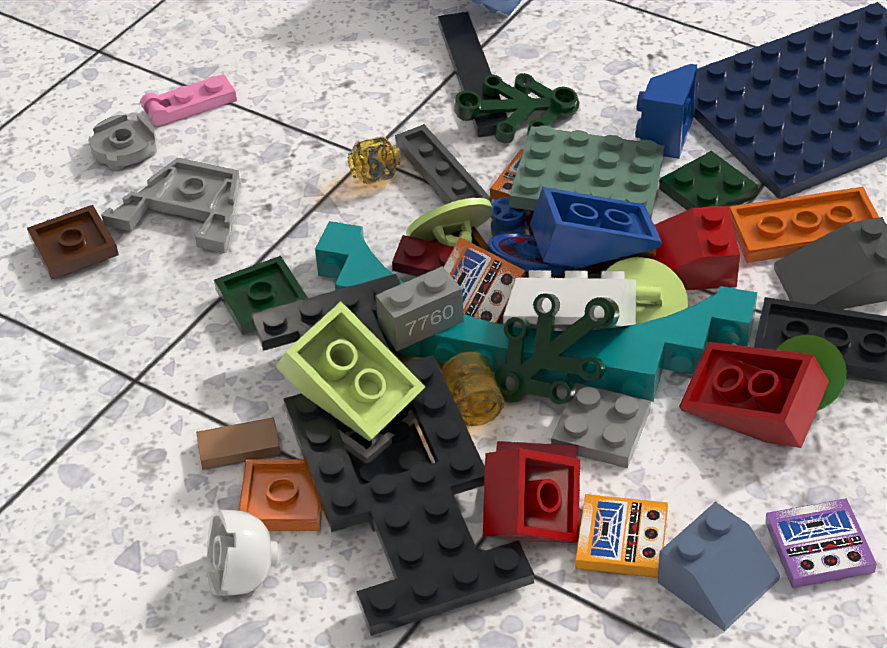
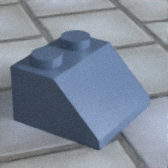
(717, 566)

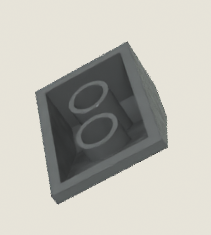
(839, 268)

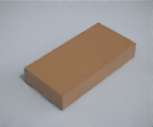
(237, 443)

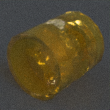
(473, 388)

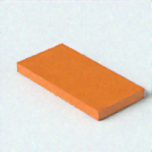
(787, 224)

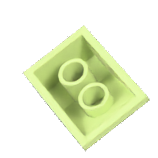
(349, 373)

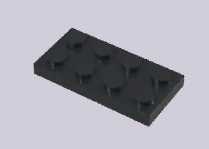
(855, 334)

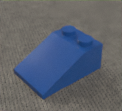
(589, 229)

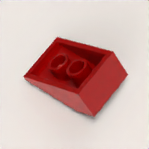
(700, 247)
(757, 392)

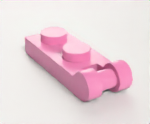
(188, 100)

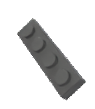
(438, 165)

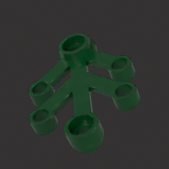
(557, 103)
(548, 351)

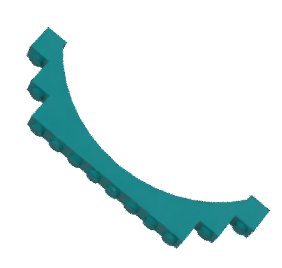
(630, 353)

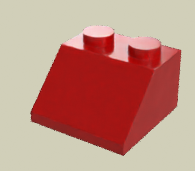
(531, 496)

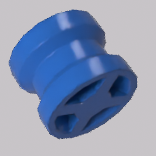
(506, 219)

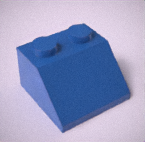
(668, 109)

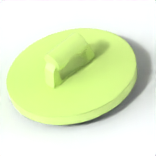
(451, 218)
(657, 288)

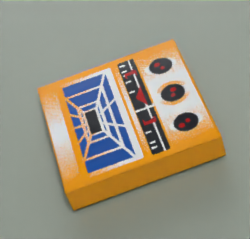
(621, 535)

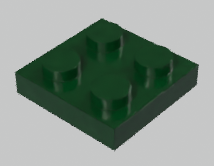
(708, 183)
(257, 289)

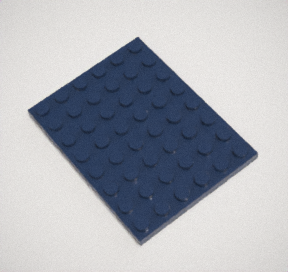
(802, 102)

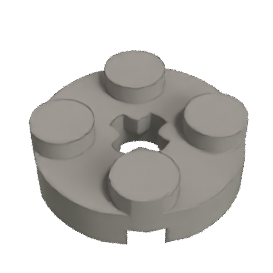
(137, 145)

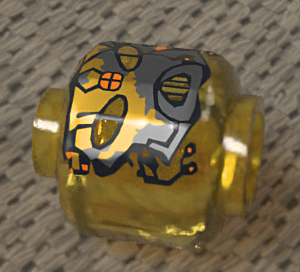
(373, 160)

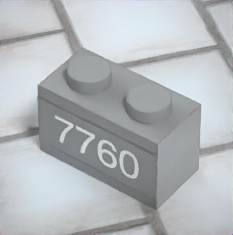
(419, 308)

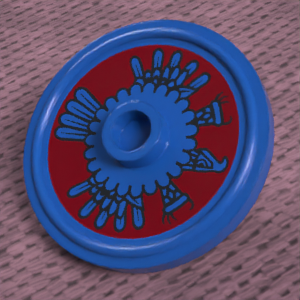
(522, 252)

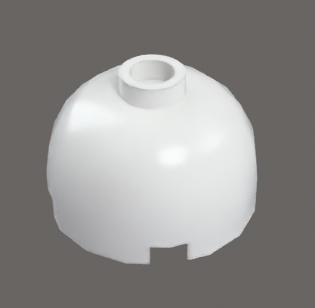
(239, 553)

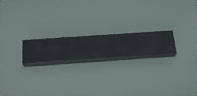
(469, 65)

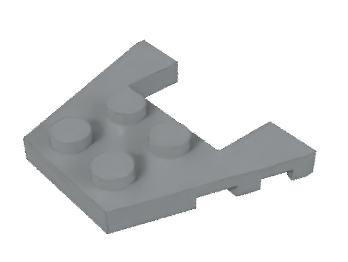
(185, 190)

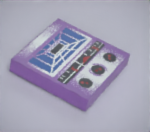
(820, 543)

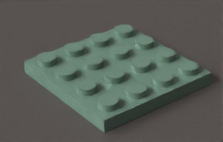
(587, 166)

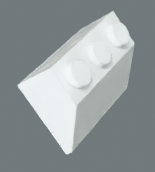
(574, 294)

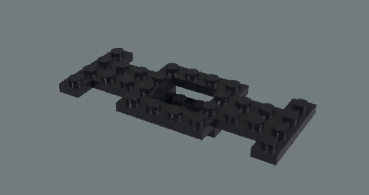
(400, 489)

